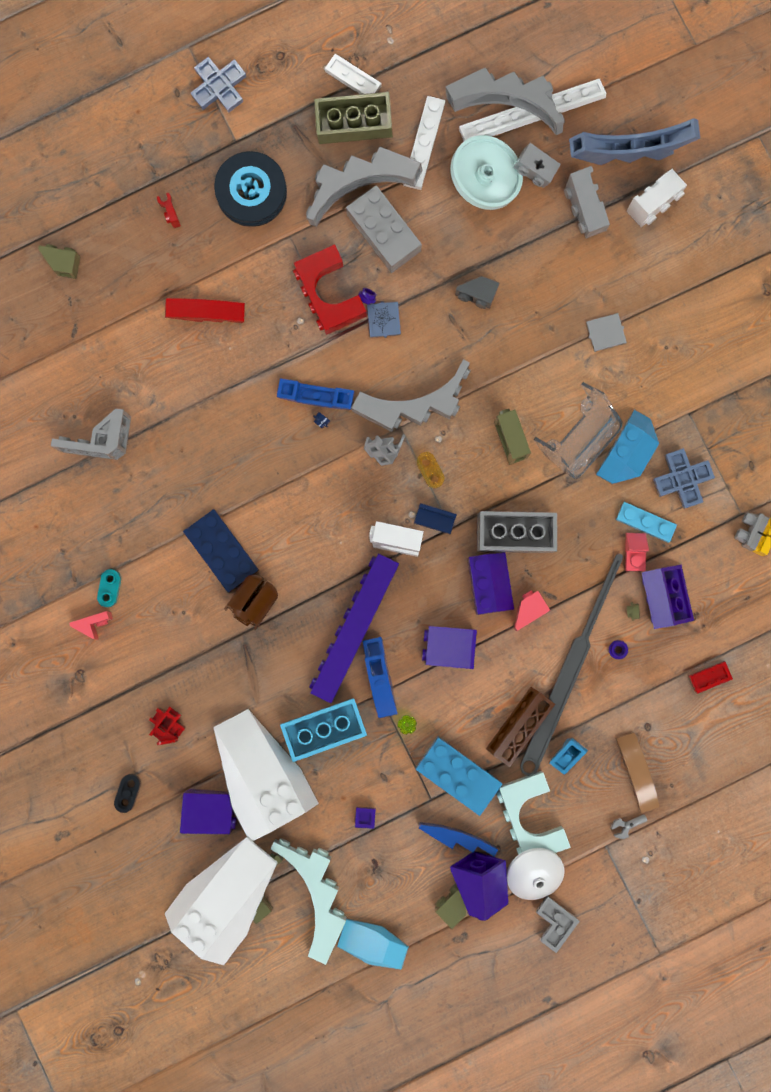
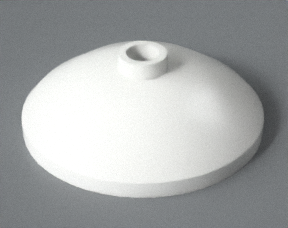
(535, 873)

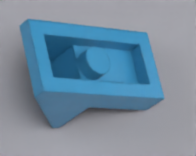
(568, 755)

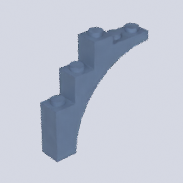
(628, 148)

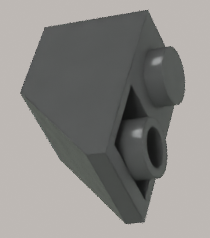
(479, 291)

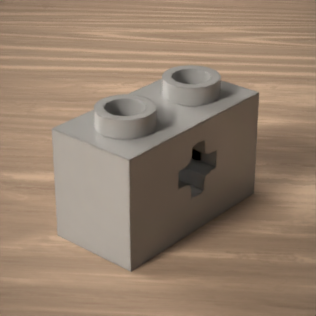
(545, 165)

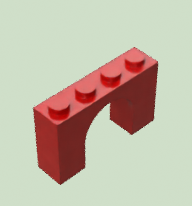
(330, 316)

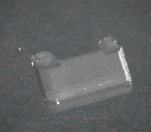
(587, 437)

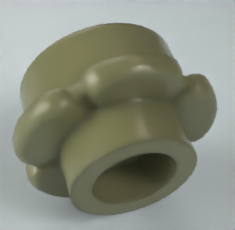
(633, 611)

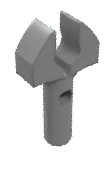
(627, 825)

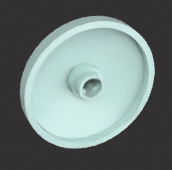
(485, 172)

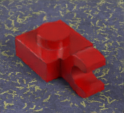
(170, 215)

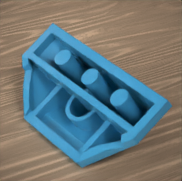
(630, 451)

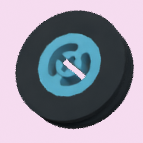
(237, 175)

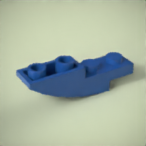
(379, 677)

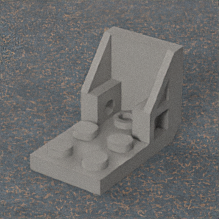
(107, 440)

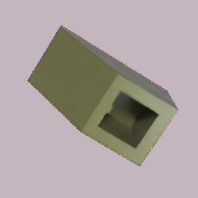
(63, 262)
(451, 907)

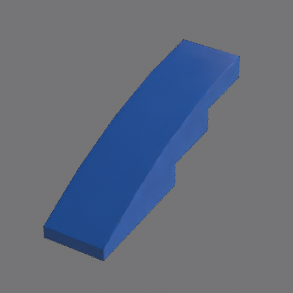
(451, 836)

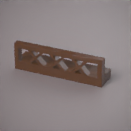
(517, 724)

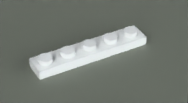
(426, 135)

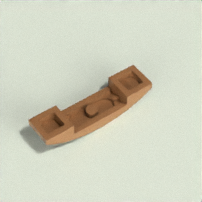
(638, 772)

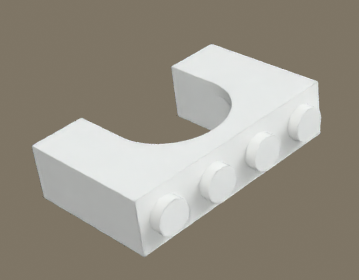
(396, 538)

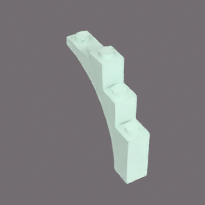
(323, 892)

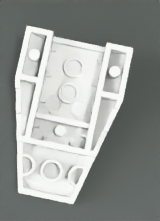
(260, 776)
(221, 902)

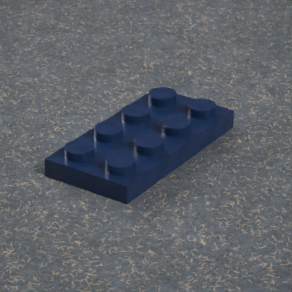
(220, 550)

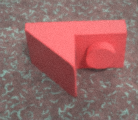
(636, 552)
(87, 624)

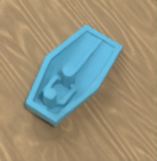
(372, 944)

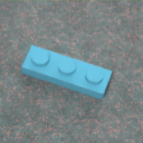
(646, 522)

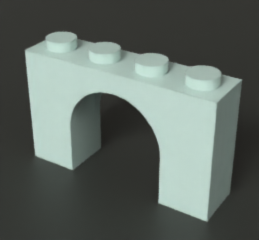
(513, 796)

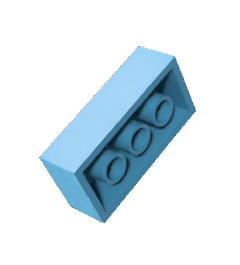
(458, 776)

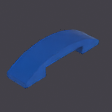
(315, 395)

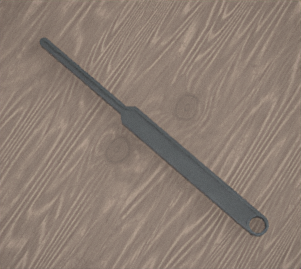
(567, 677)

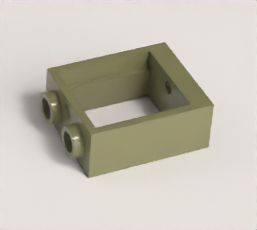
(512, 436)

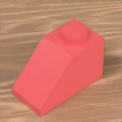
(530, 609)

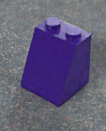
(449, 647)
(207, 812)
(481, 884)

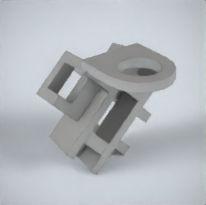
(383, 449)

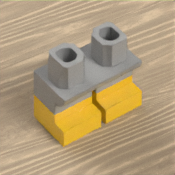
(758, 535)

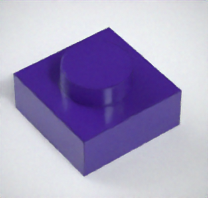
(365, 817)

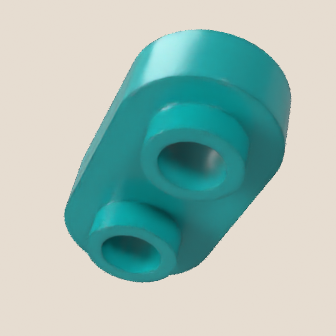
(110, 588)

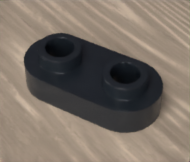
(127, 792)

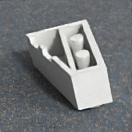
(656, 198)

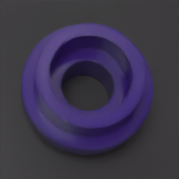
(367, 296)
(624, 649)

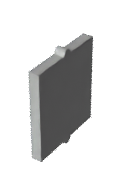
(606, 332)

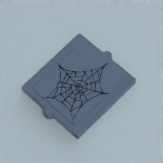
(383, 319)

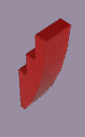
(204, 310)

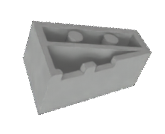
(586, 203)

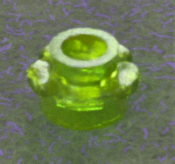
(412, 723)

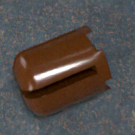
(259, 606)

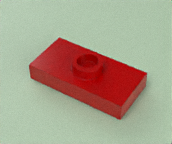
(710, 677)

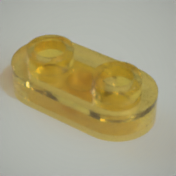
(430, 470)

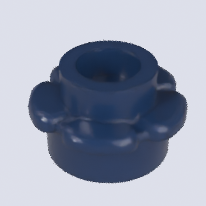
(321, 420)

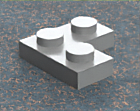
(561, 923)

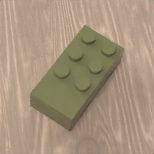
(353, 118)

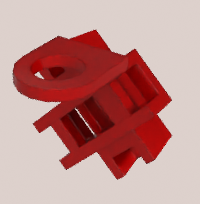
(169, 725)

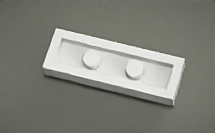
(352, 76)

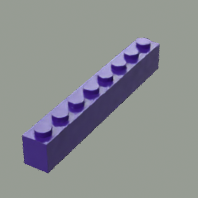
(354, 629)

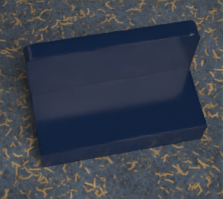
(435, 518)

